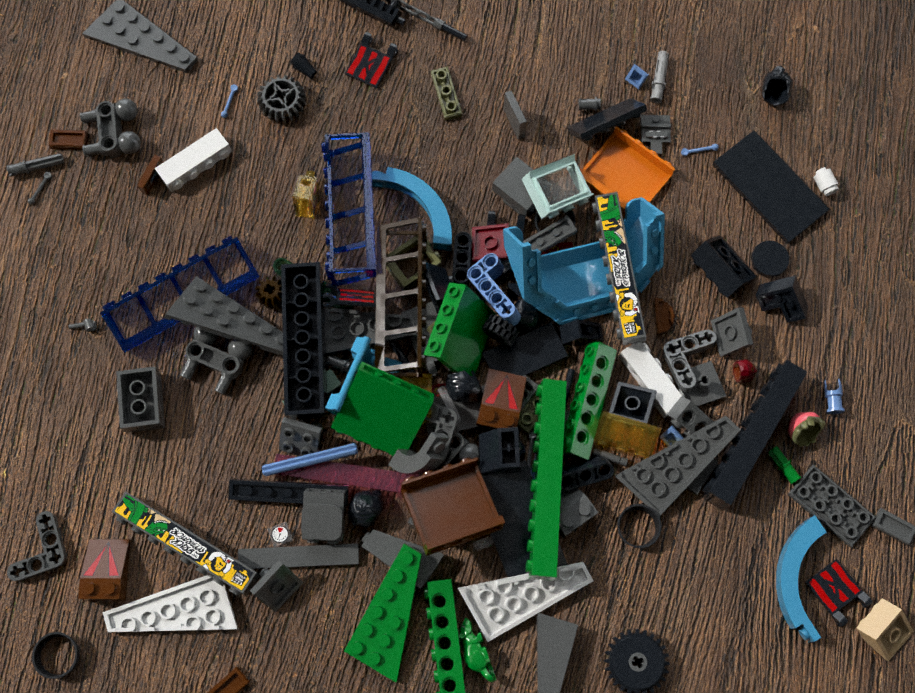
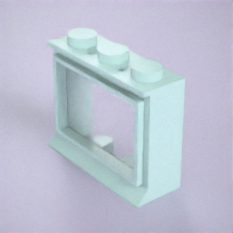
(557, 187)

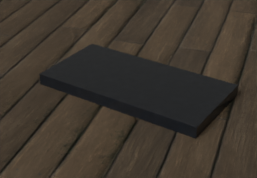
(770, 187)
(512, 500)

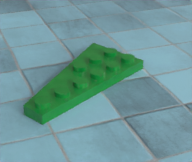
(385, 624)

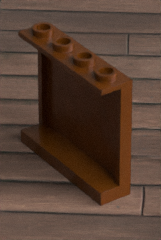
(450, 506)

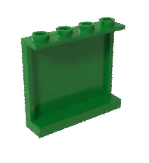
(458, 332)
(382, 410)

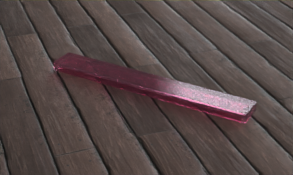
(349, 475)

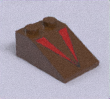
(501, 400)
(105, 570)

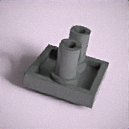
(299, 437)

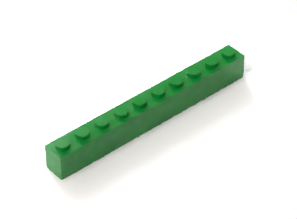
(547, 480)

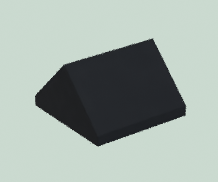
(633, 402)

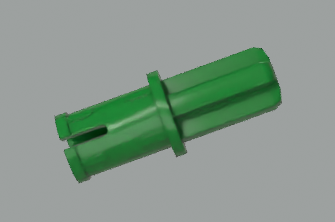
(784, 465)

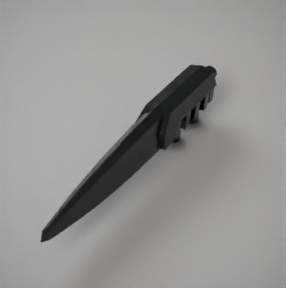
(379, 10)

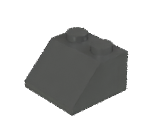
(574, 511)

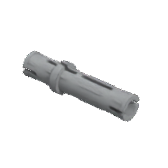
(659, 83)

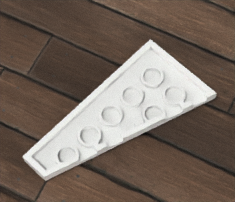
(511, 600)
(186, 607)

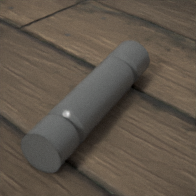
(611, 457)

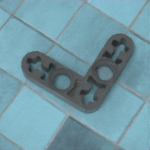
(680, 356)
(443, 426)
(46, 557)

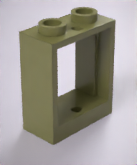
(403, 282)

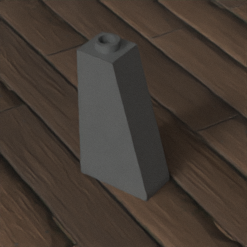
(387, 548)
(553, 649)

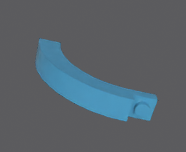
(425, 196)
(788, 573)

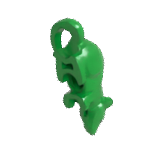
(475, 655)

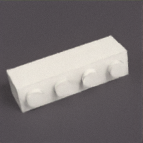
(193, 160)
(650, 375)

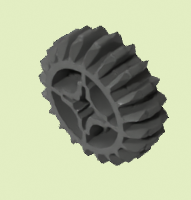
(288, 90)

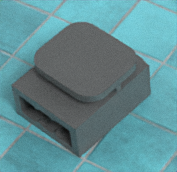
(512, 189)
(323, 515)

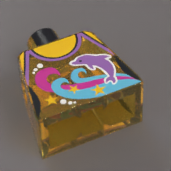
(306, 195)

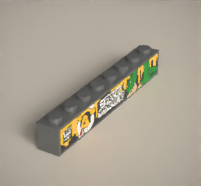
(620, 269)
(186, 544)

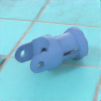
(834, 399)

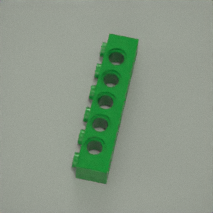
(588, 400)
(444, 589)

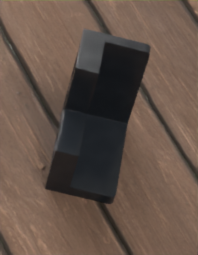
(784, 294)

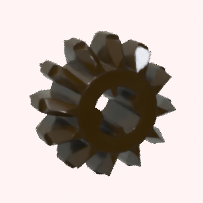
(263, 292)

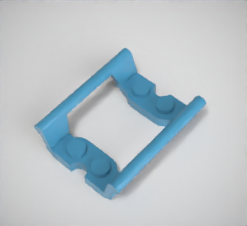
(361, 353)

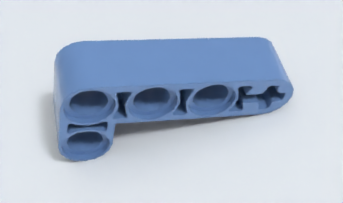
(486, 275)

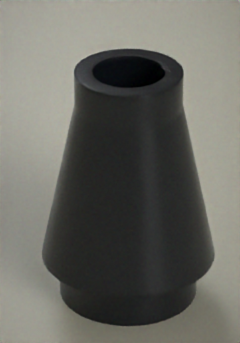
(302, 64)

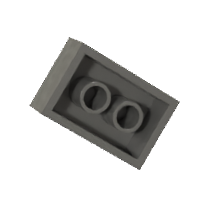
(140, 399)

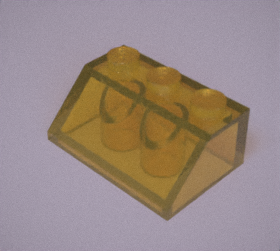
(626, 435)

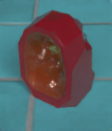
(744, 371)

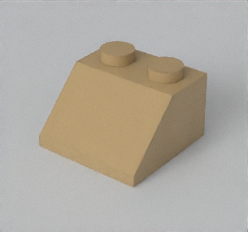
(885, 628)

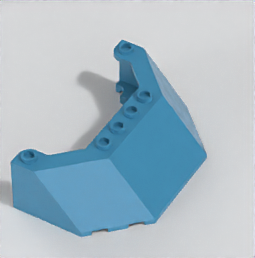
(573, 280)

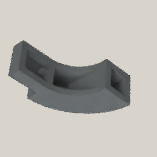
(426, 459)

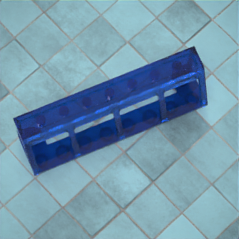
(368, 208)
(159, 326)

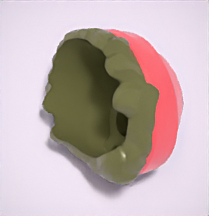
(805, 428)

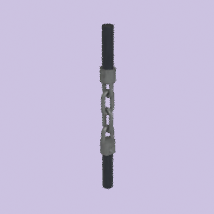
(438, 23)

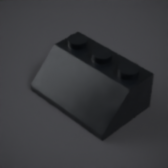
(722, 266)
(436, 283)

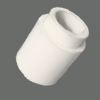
(826, 181)

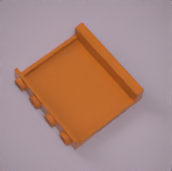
(626, 168)

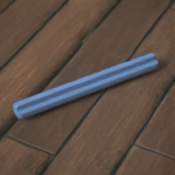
(309, 459)

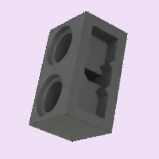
(692, 416)

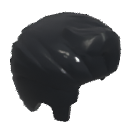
(777, 87)
(529, 316)
(464, 387)
(366, 508)

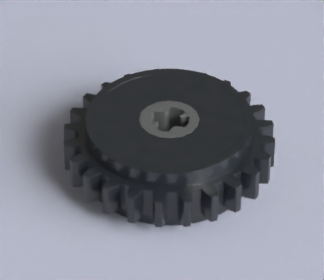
(621, 658)

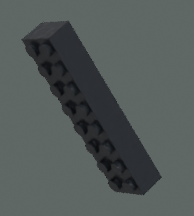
(304, 341)
(754, 435)

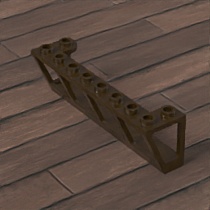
(382, 296)

